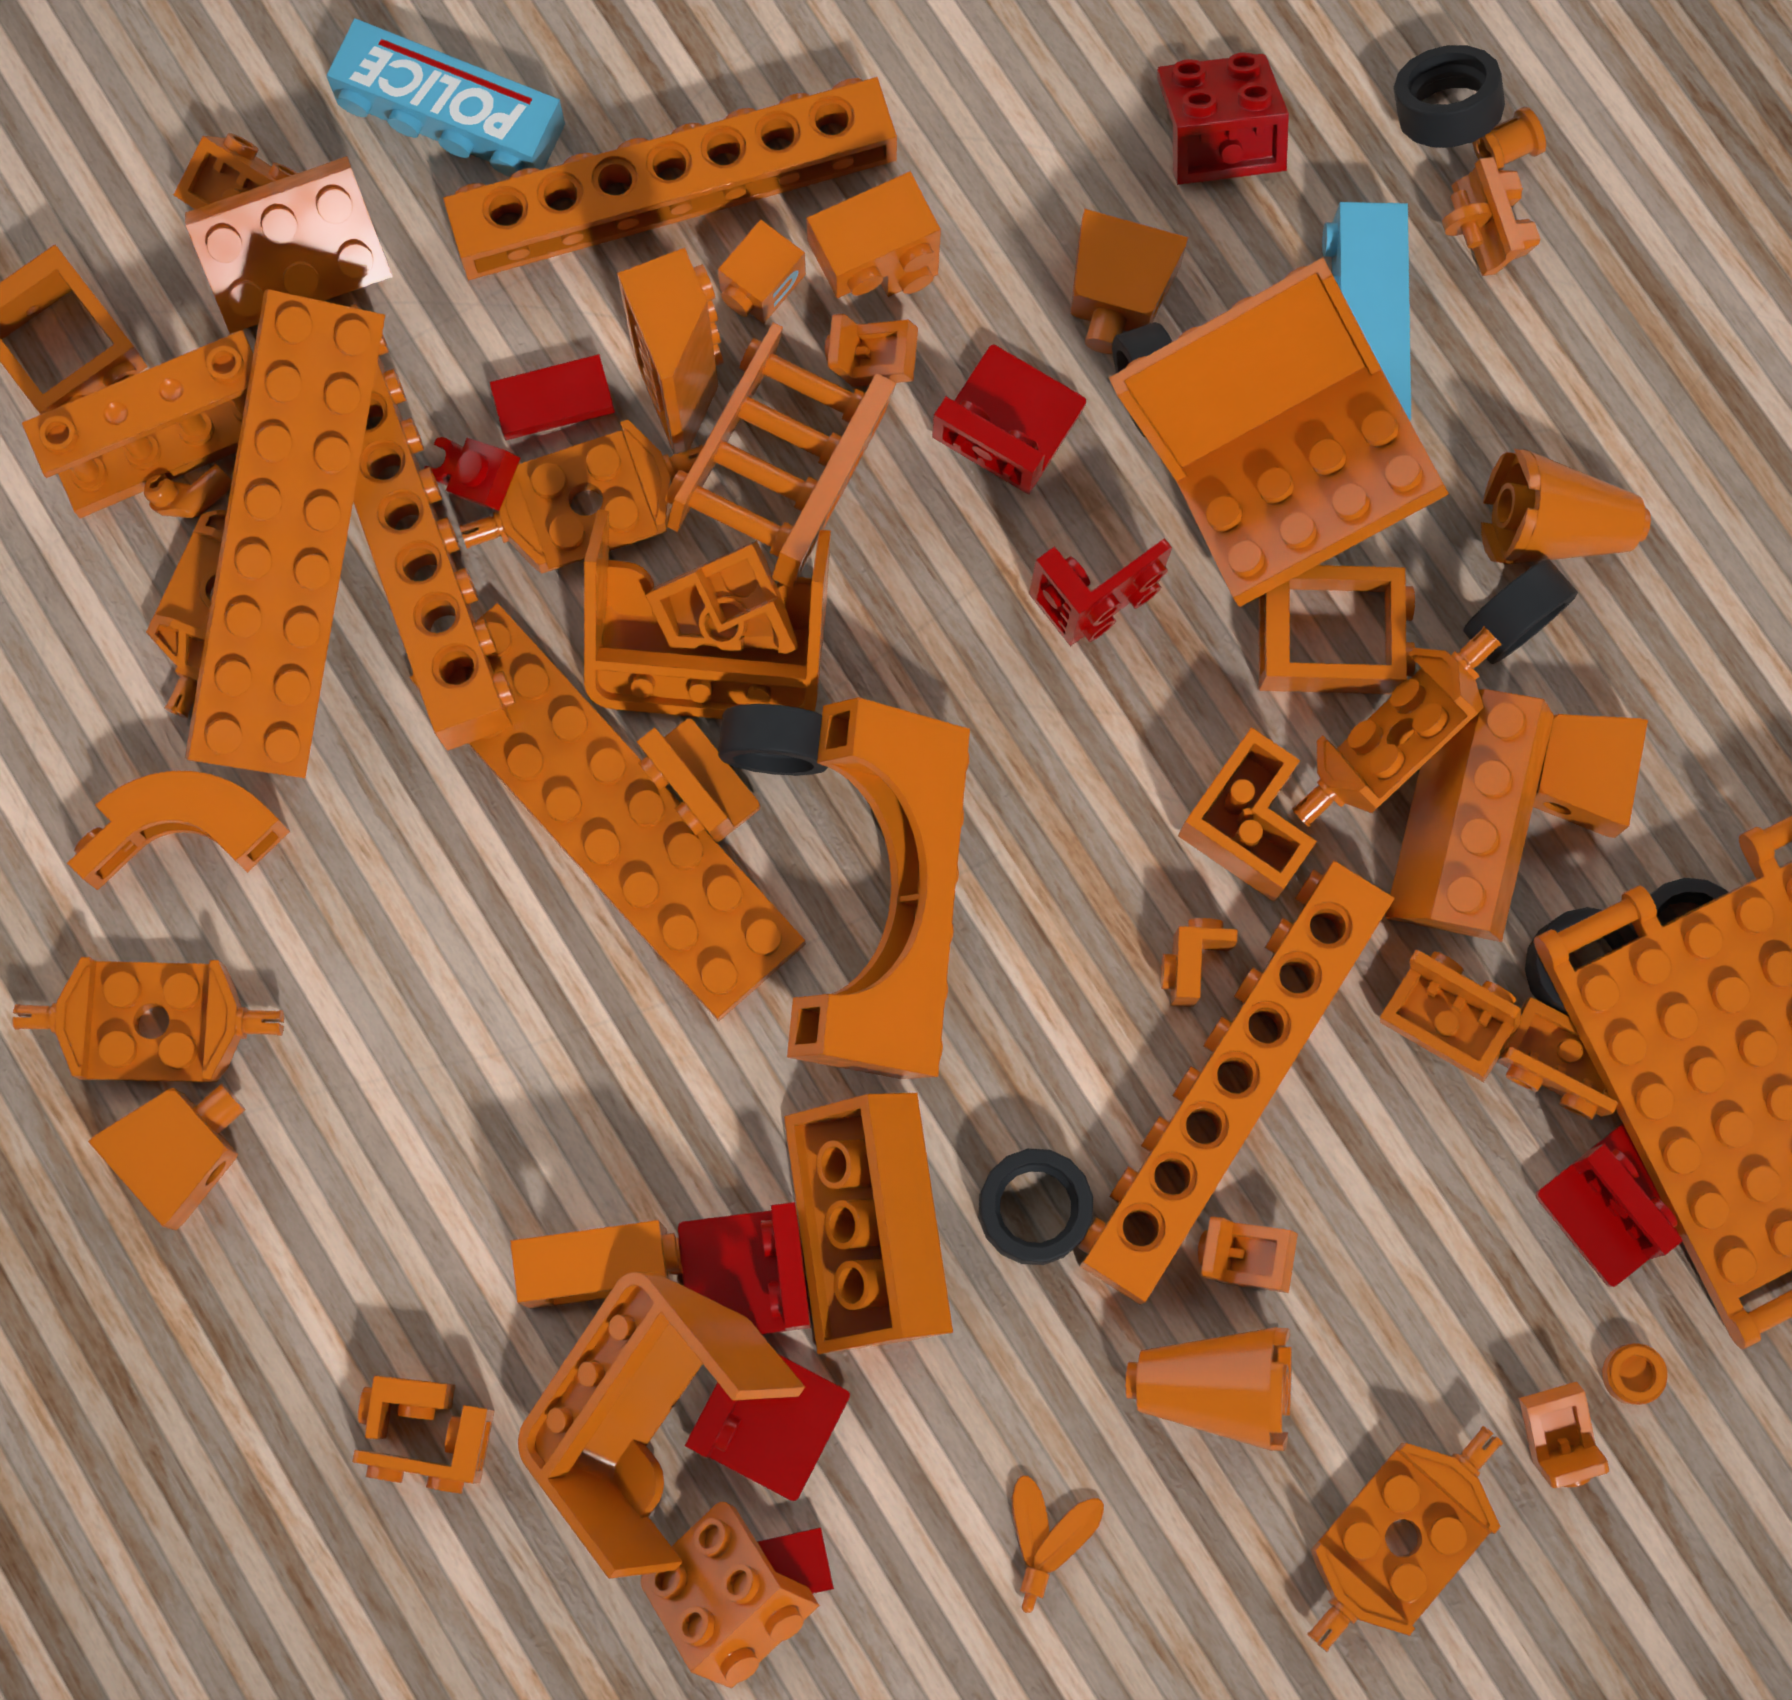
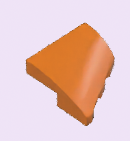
(725, 605)

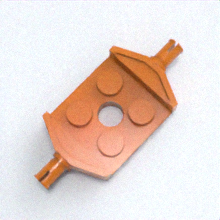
(617, 466)
(184, 609)
(1377, 753)
(102, 1012)
(1450, 1520)

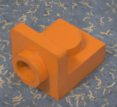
(415, 1400)

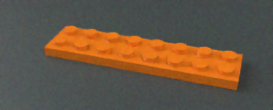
(284, 534)
(625, 832)

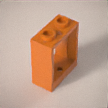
(34, 290)
(1279, 674)
(590, 1262)

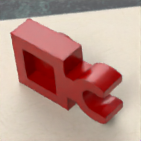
(476, 471)

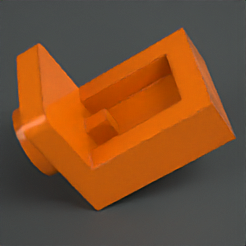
(871, 348)
(1183, 967)
(1247, 1255)
(1562, 1436)

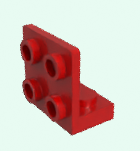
(1225, 118)
(1008, 418)
(1076, 612)
(749, 1266)
(771, 1438)

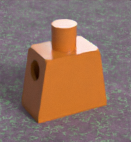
(1121, 275)
(1592, 771)
(172, 1151)

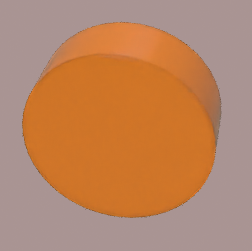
(1634, 1374)

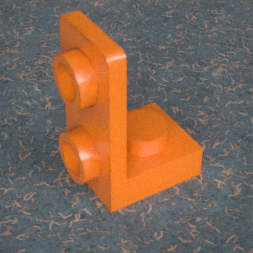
(465, 1439)

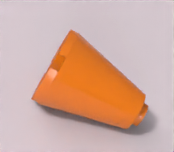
(1557, 512)
(1219, 1385)

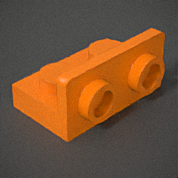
(225, 169)

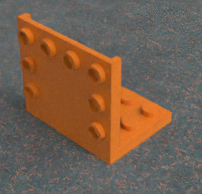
(1280, 432)

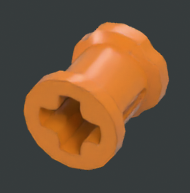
(1513, 139)

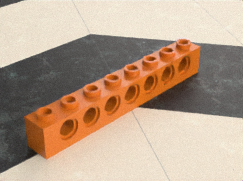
(656, 202)
(455, 711)
(1356, 911)

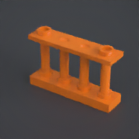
(146, 425)
(812, 497)

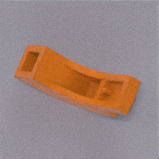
(176, 804)

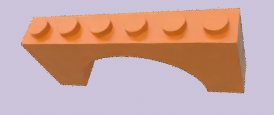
(915, 785)

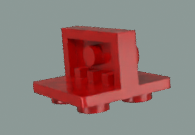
(1611, 1209)

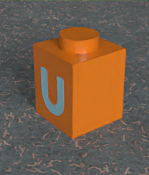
(761, 272)

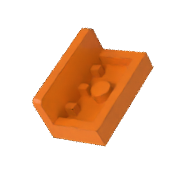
(709, 788)
(1452, 1014)
(1551, 1055)

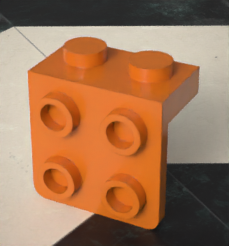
(726, 1599)

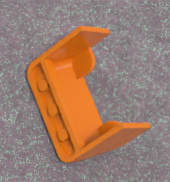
(637, 670)
(612, 1395)

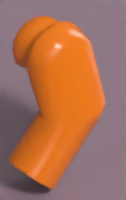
(184, 499)

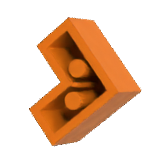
(877, 240)
(1235, 819)

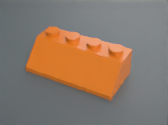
(674, 340)
(1472, 820)
(868, 1222)

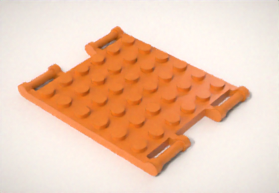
(1700, 1059)

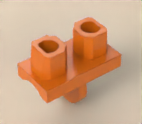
(1486, 218)

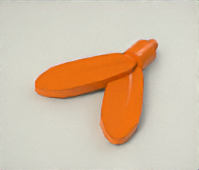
(1043, 1549)

